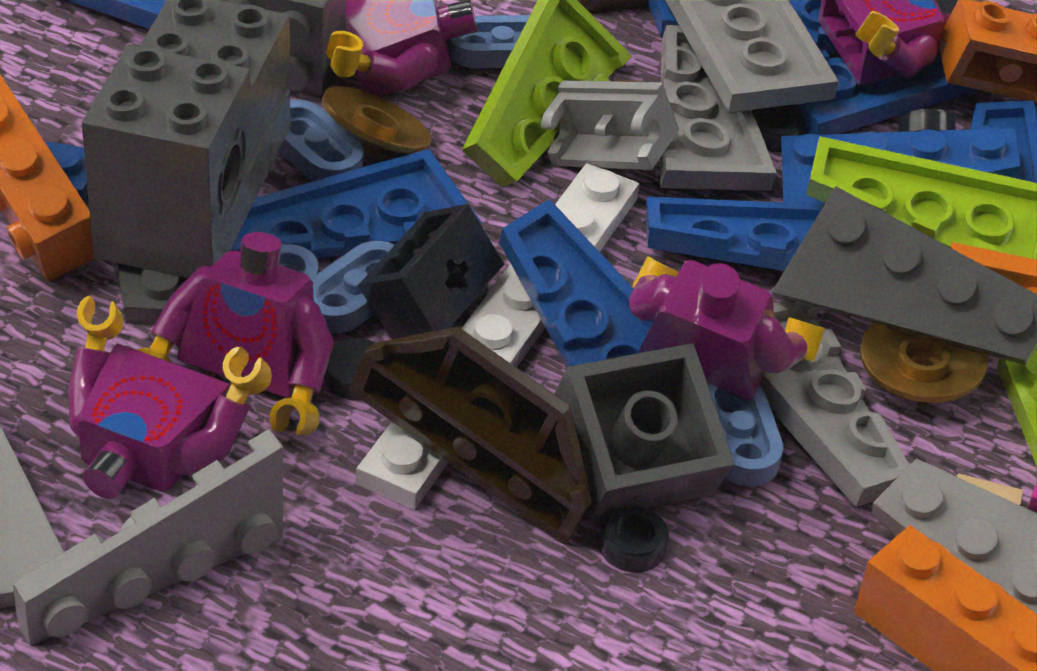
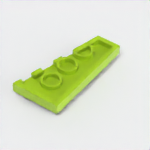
(554, 46)
(932, 196)

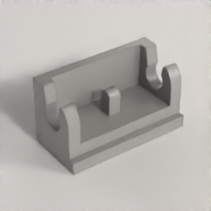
(610, 124)

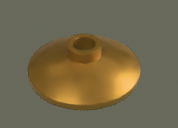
(375, 121)
(920, 365)

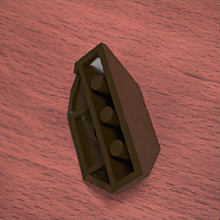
(482, 421)

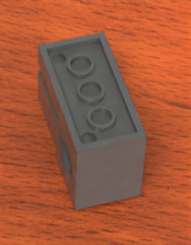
(186, 134)

